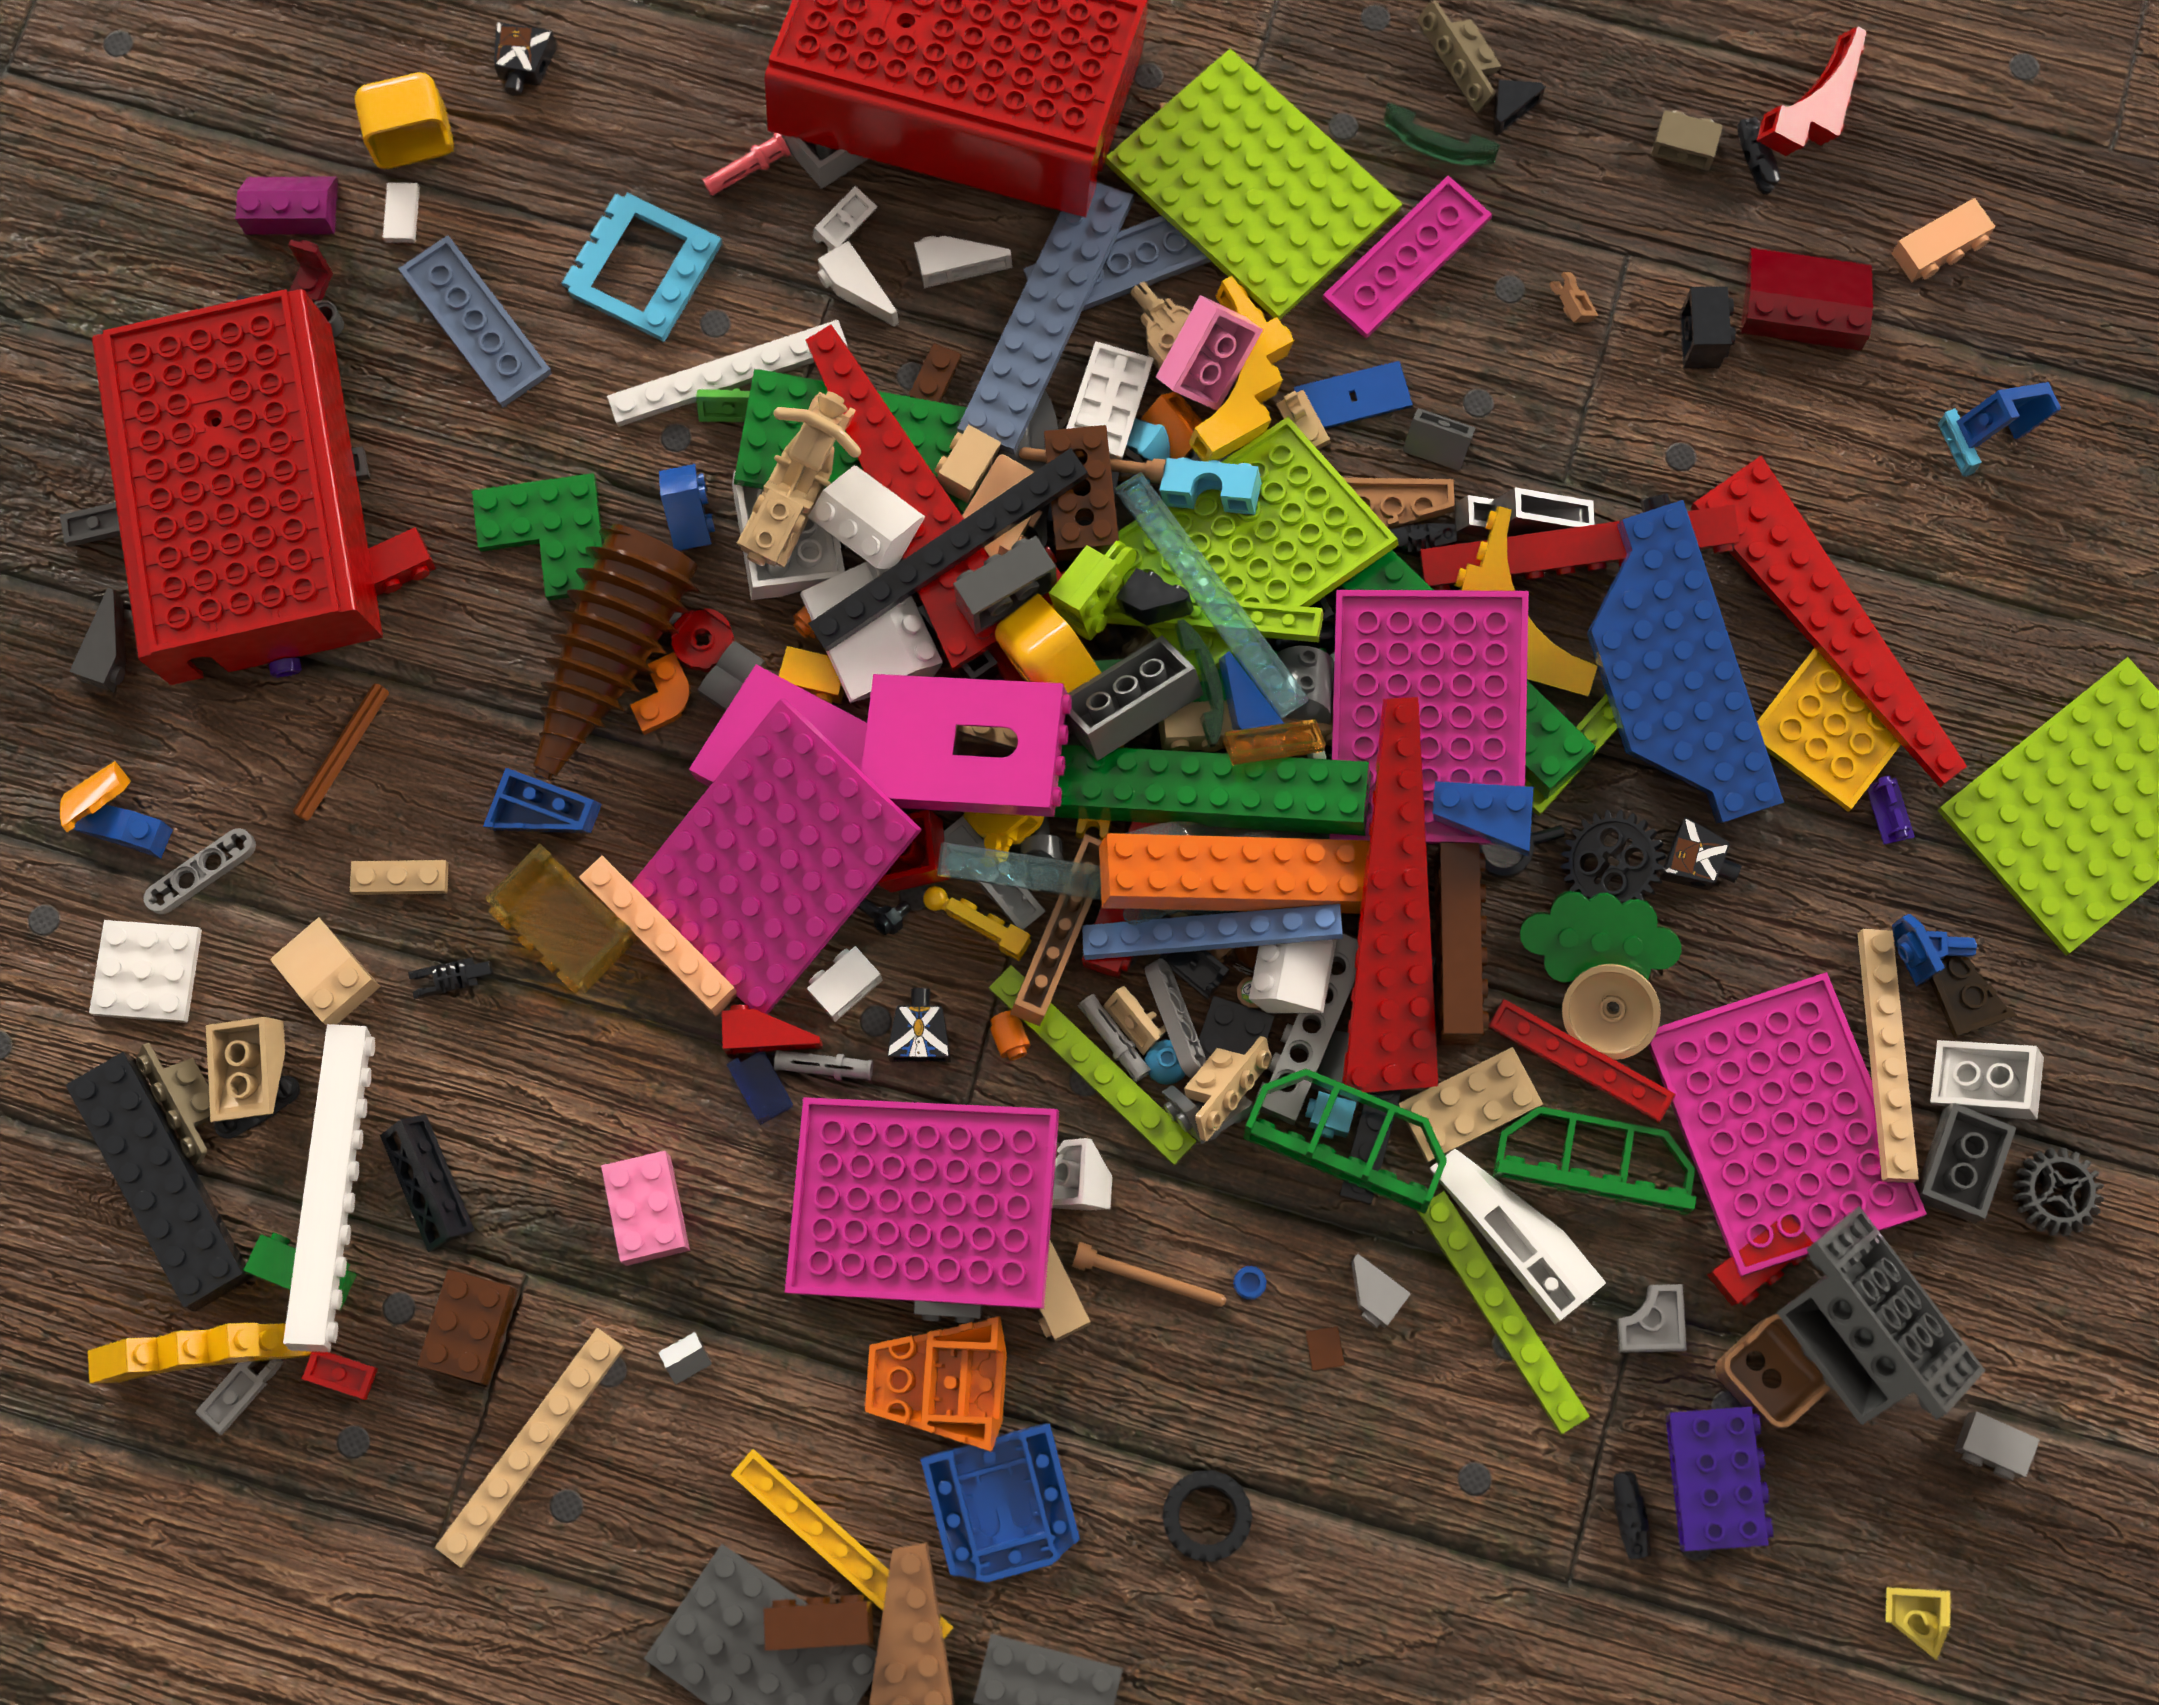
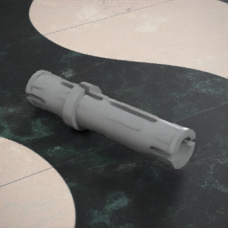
(1122, 1048)
(861, 1068)

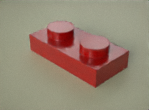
(340, 1374)

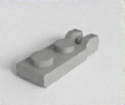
(235, 1394)

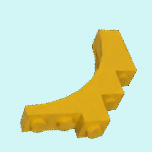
(1242, 415)
(1545, 660)
(187, 1350)

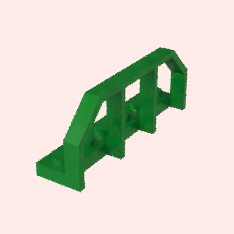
(1325, 1158)
(1580, 1180)

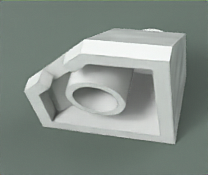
(1081, 1177)

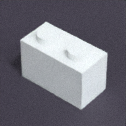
(844, 983)

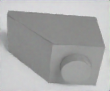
(1376, 1293)

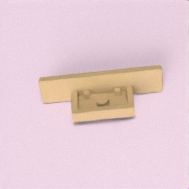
(1224, 1082)

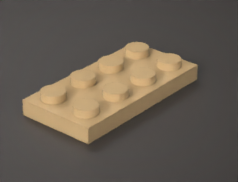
(1473, 1102)

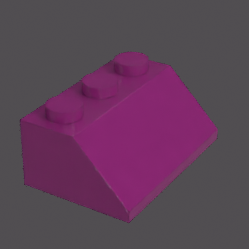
(287, 205)

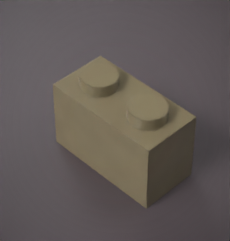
(1686, 139)

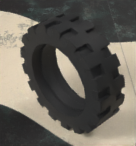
(1239, 1500)

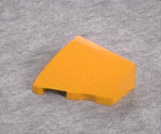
(92, 794)

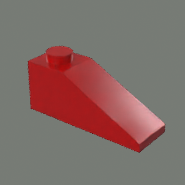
(754, 1031)

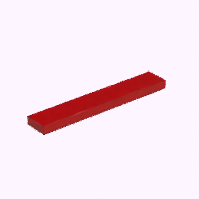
(1581, 1061)

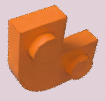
(670, 699)

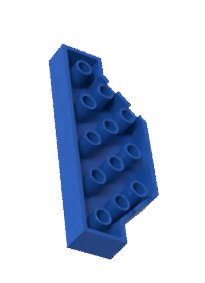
(1676, 670)

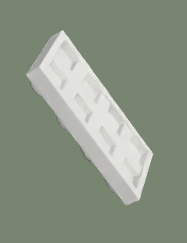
(1111, 394)

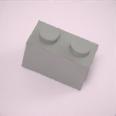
(1996, 1445)

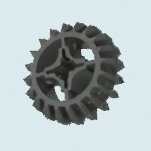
(2063, 1203)

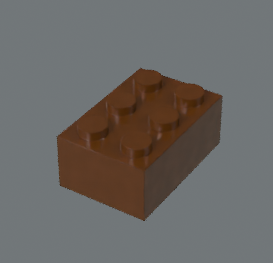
(467, 1327)
(818, 1623)

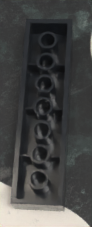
(159, 1182)

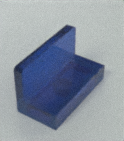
(760, 1087)

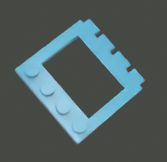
(676, 285)

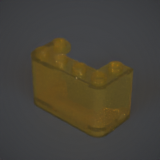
(560, 920)

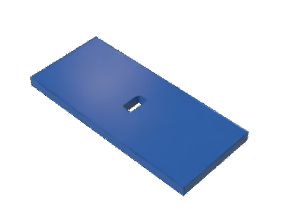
(1376, 391)

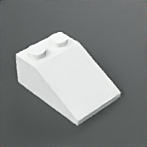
(1988, 1078)

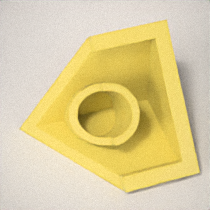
(1920, 1616)

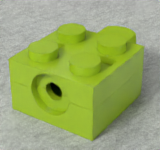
(1090, 586)

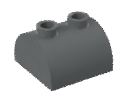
(1315, 675)

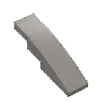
(1014, 902)

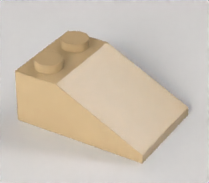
(324, 973)
(244, 1067)

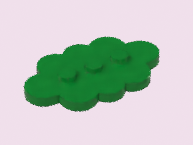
(1596, 933)

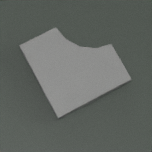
(1658, 1323)

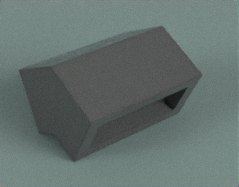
(685, 1358)

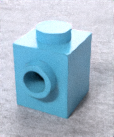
(1339, 1118)

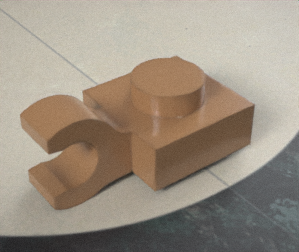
(1575, 301)

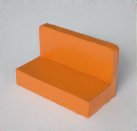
(1178, 420)

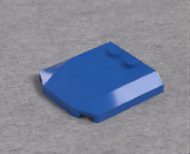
(1002, 1506)

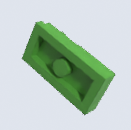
(722, 405)

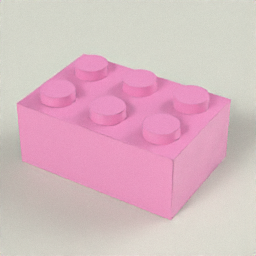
(1209, 353)
(645, 1208)

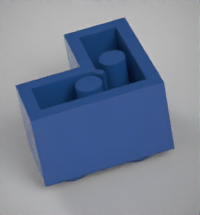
(683, 502)

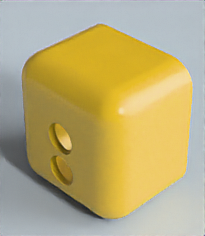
(403, 120)
(1044, 646)

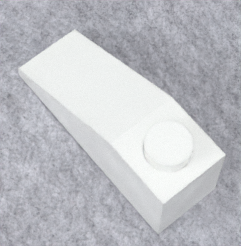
(954, 259)
(855, 283)

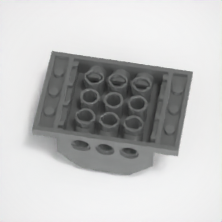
(1876, 1327)

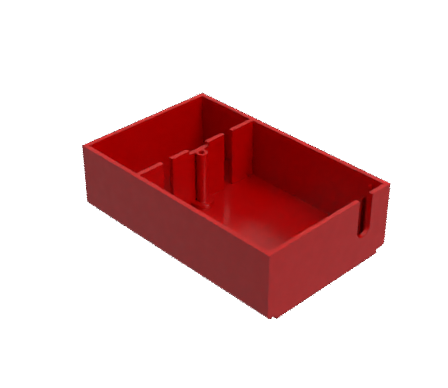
(962, 88)
(235, 485)

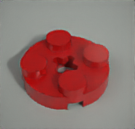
(701, 622)

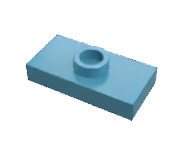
(1965, 457)

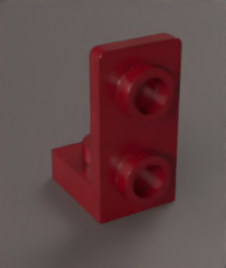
(313, 272)

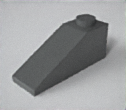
(103, 652)

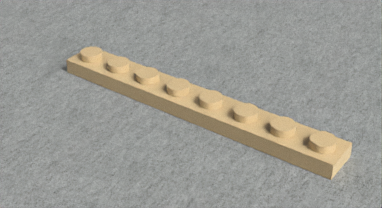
(1887, 1056)
(529, 1448)

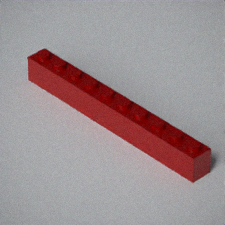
(1571, 548)

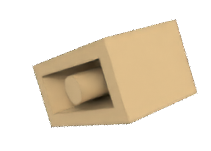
(967, 463)

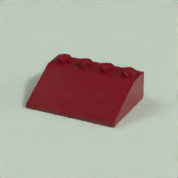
(1808, 299)

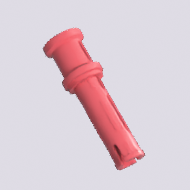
(758, 158)

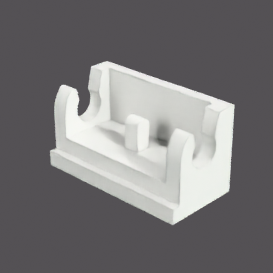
(844, 219)

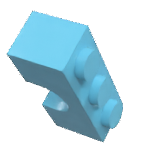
(1187, 479)

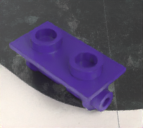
(1889, 810)

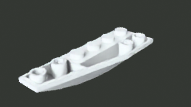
(1524, 1238)

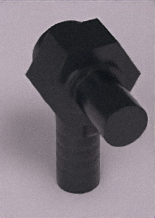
(886, 918)

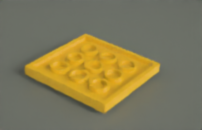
(1826, 733)

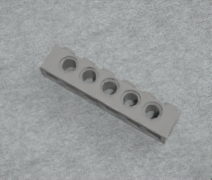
(1287, 1105)

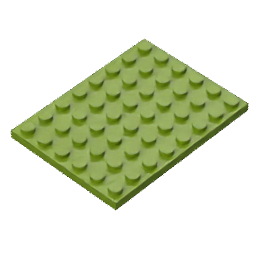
(1253, 184)
(1295, 549)
(2073, 809)

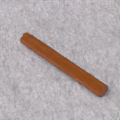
(340, 752)

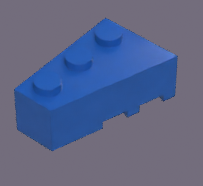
(537, 806)
(1487, 811)

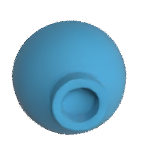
(1164, 1063)

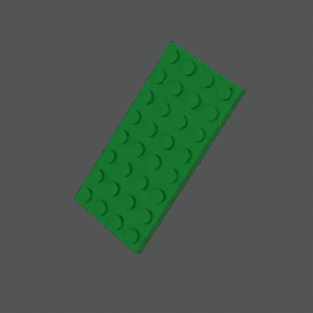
(925, 422)

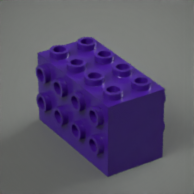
(1718, 1479)

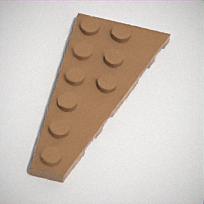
(1405, 500)
(911, 1645)

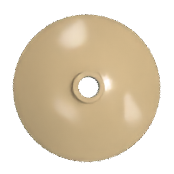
(1612, 1032)

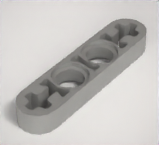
(202, 875)
(1175, 1017)

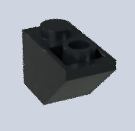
(1153, 600)

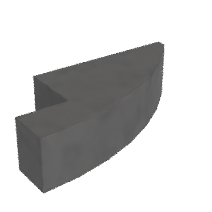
(1530, 512)

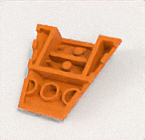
(942, 1381)

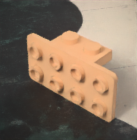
(1001, 477)

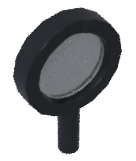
(1507, 863)

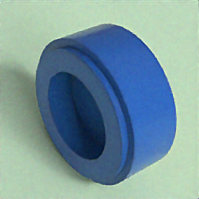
(1249, 1283)

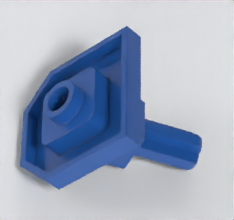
(1924, 949)

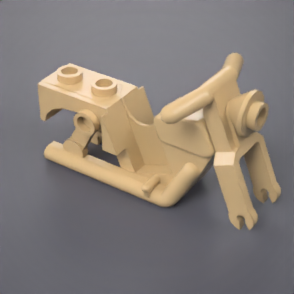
(797, 479)

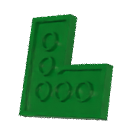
(551, 512)

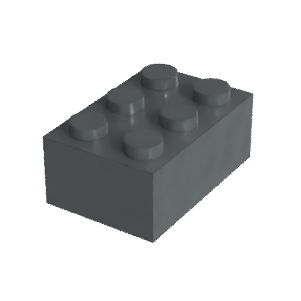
(1004, 583)
(1964, 1163)

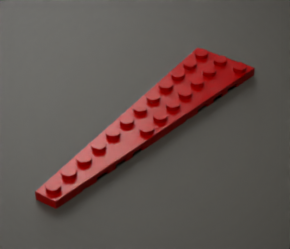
(898, 466)
(1808, 589)
(1393, 989)

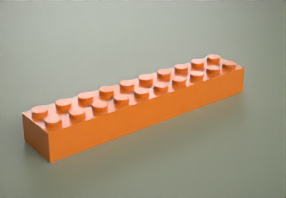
(1230, 872)

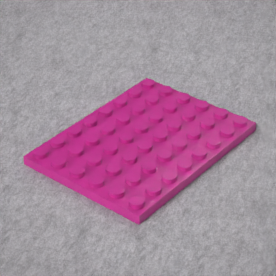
(1462, 662)
(775, 856)
(1779, 1116)
(923, 1202)

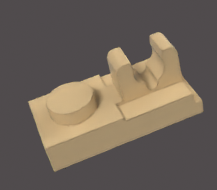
(1301, 412)
(1133, 1020)

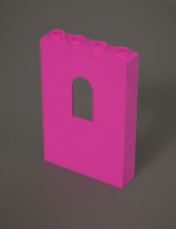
(751, 706)
(914, 739)

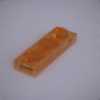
(1274, 741)

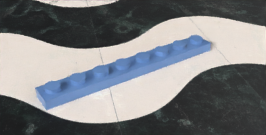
(1212, 932)

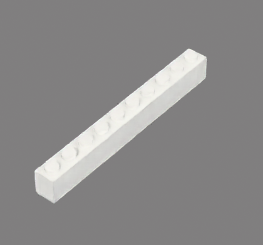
(328, 1189)

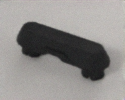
(287, 1092)

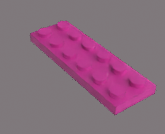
(1407, 257)

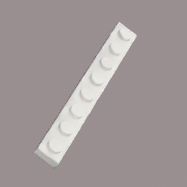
(719, 374)

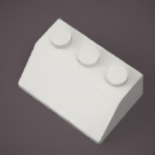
(867, 518)
(1292, 976)

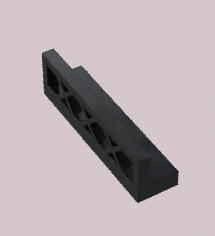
(430, 1178)

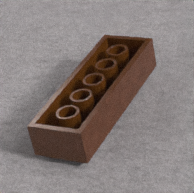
(1458, 944)

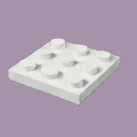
(145, 971)

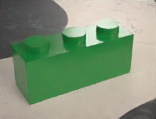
(274, 1262)

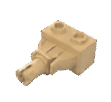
(1161, 322)

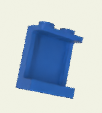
(2017, 407)

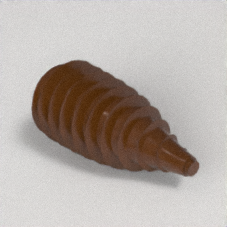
(609, 636)

